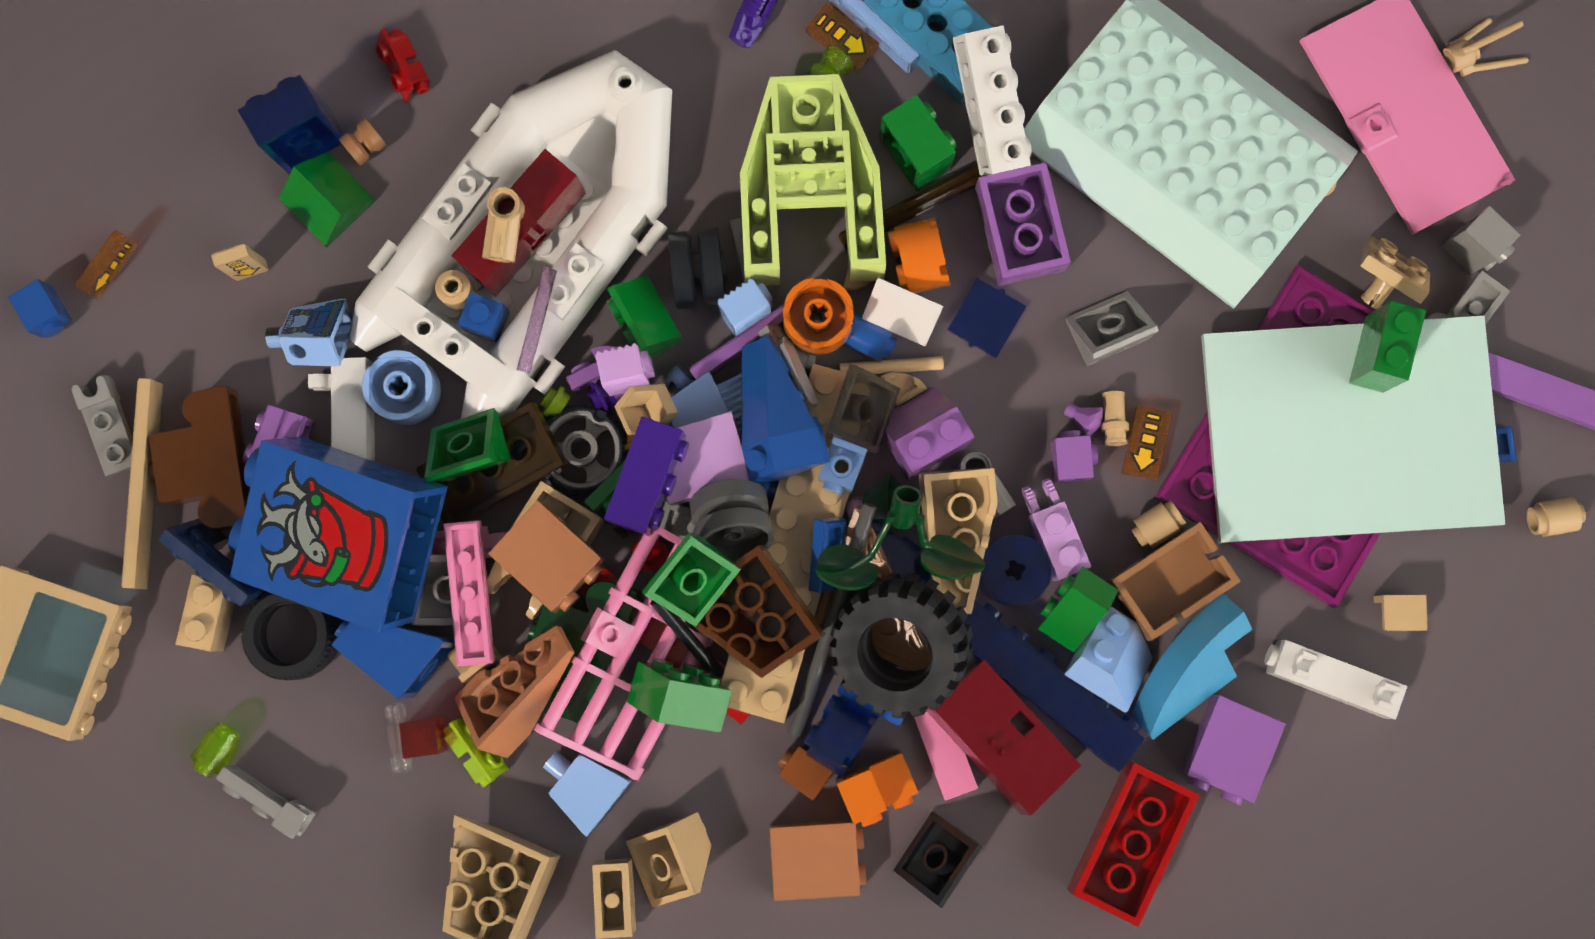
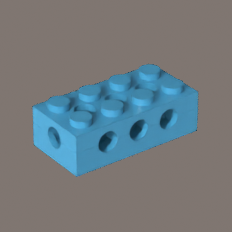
(933, 47)

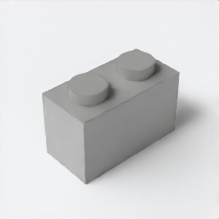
(1482, 241)

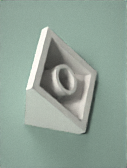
(902, 312)

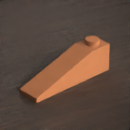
(508, 700)

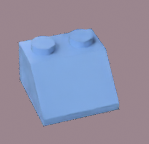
(1112, 660)

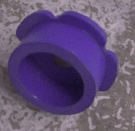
(600, 398)

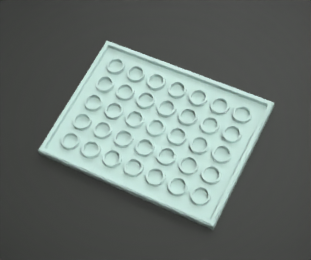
(1331, 458)

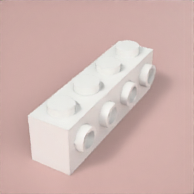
(992, 100)

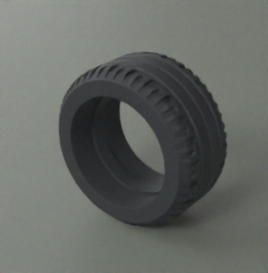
(261, 657)

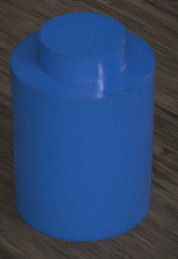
(870, 339)

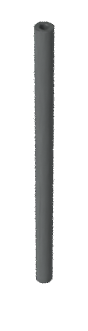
(822, 650)

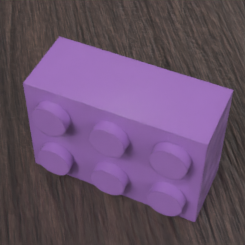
(1022, 224)

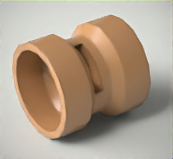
(362, 142)

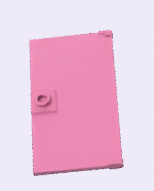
(1407, 111)

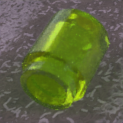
(215, 749)

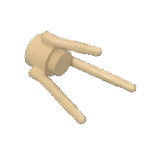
(1462, 54)

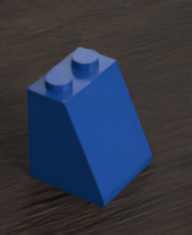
(394, 658)

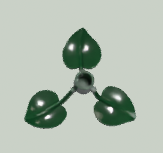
(896, 506)

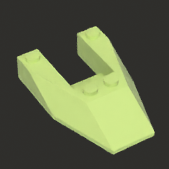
(810, 155)

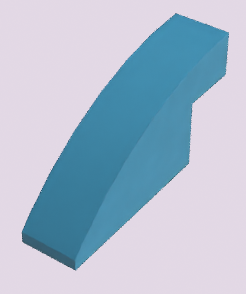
(1191, 667)

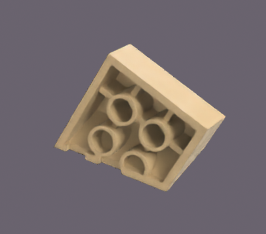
(494, 882)

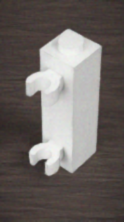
(350, 414)
(1335, 679)

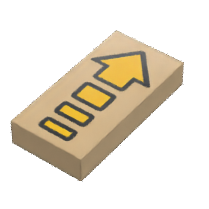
(239, 262)

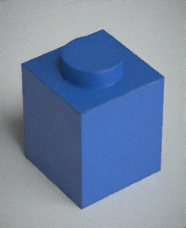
(40, 309)
(483, 317)

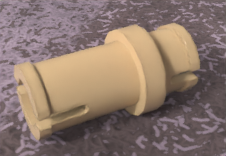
(1114, 418)

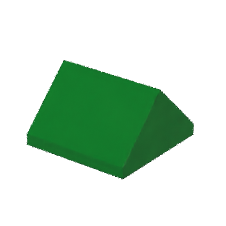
(325, 197)
(466, 447)
(691, 579)

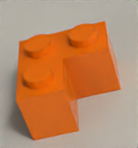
(876, 787)

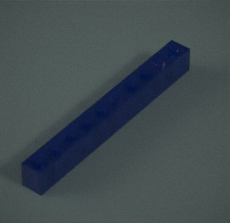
(1032, 671)

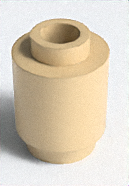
(447, 282)
(1556, 516)
(1158, 525)

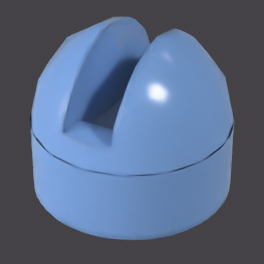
(679, 377)

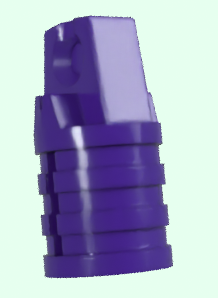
(750, 21)

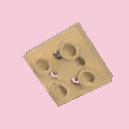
(1392, 272)

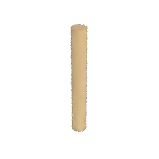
(898, 365)

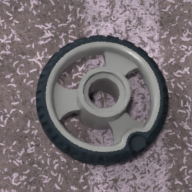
(596, 423)

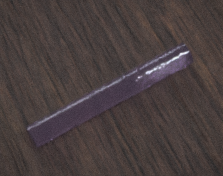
(536, 320)

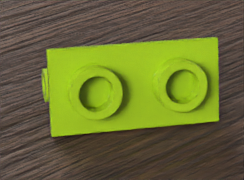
(482, 765)

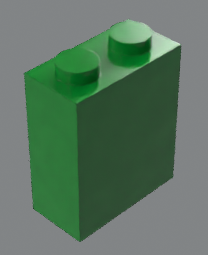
(1387, 347)

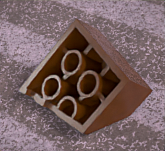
(760, 616)

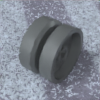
(732, 516)

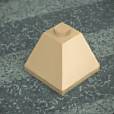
(672, 859)

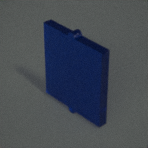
(986, 318)

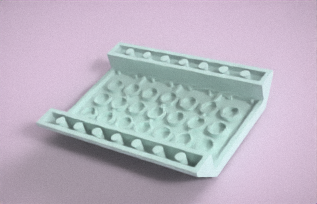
(1187, 147)

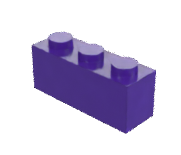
(647, 477)

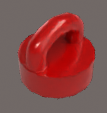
(657, 555)

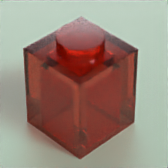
(422, 737)

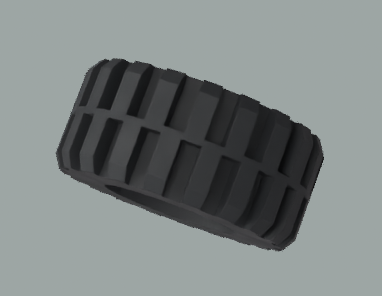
(876, 680)

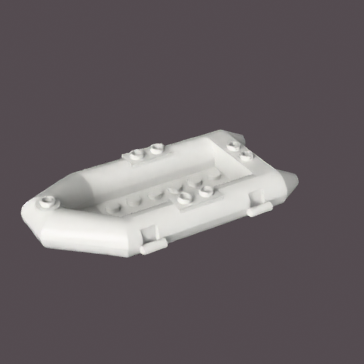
(609, 129)

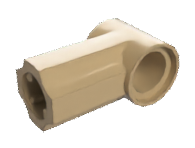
(502, 230)

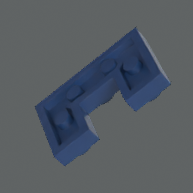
(199, 548)

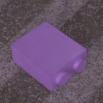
(1232, 750)

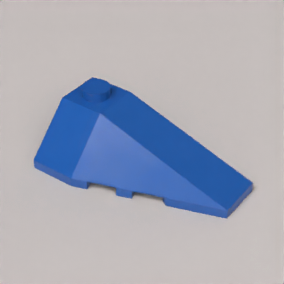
(776, 425)

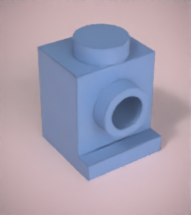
(842, 451)

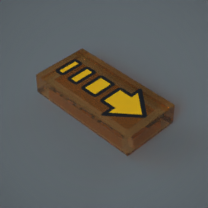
(834, 29)
(106, 264)
(1146, 443)

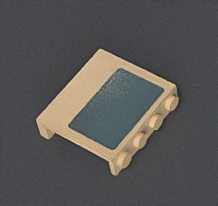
(55, 653)

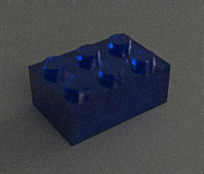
(291, 123)

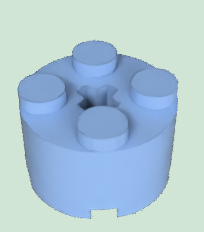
(388, 374)

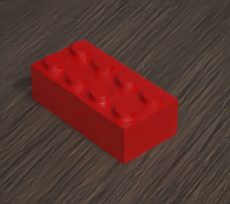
(1132, 843)

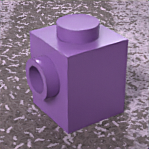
(1073, 457)

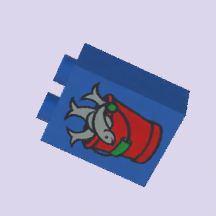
(336, 532)

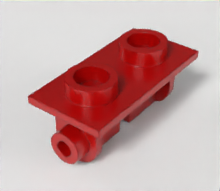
(394, 51)

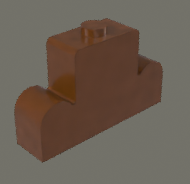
(204, 459)

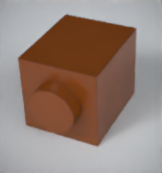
(803, 772)

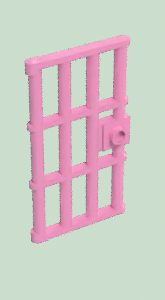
(618, 640)

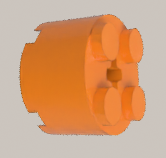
(921, 256)
(818, 296)

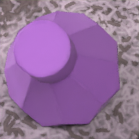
(1086, 418)

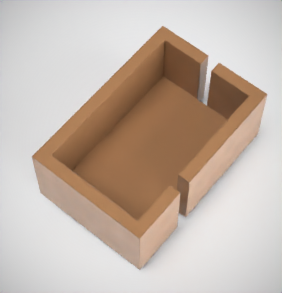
(1173, 581)

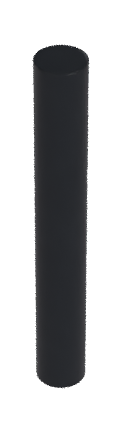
(689, 640)

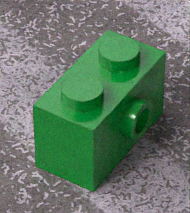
(1077, 608)

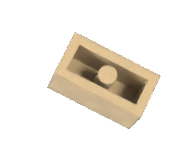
(205, 617)
(614, 898)

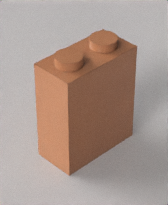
(547, 558)
(816, 860)

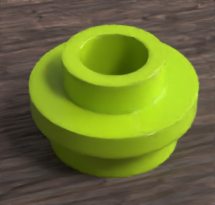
(554, 401)

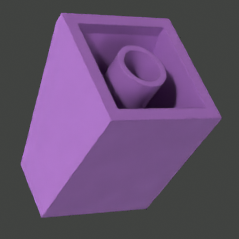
(926, 432)

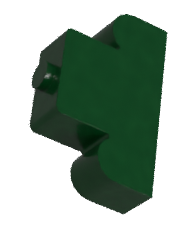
(574, 623)

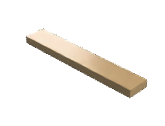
(141, 486)

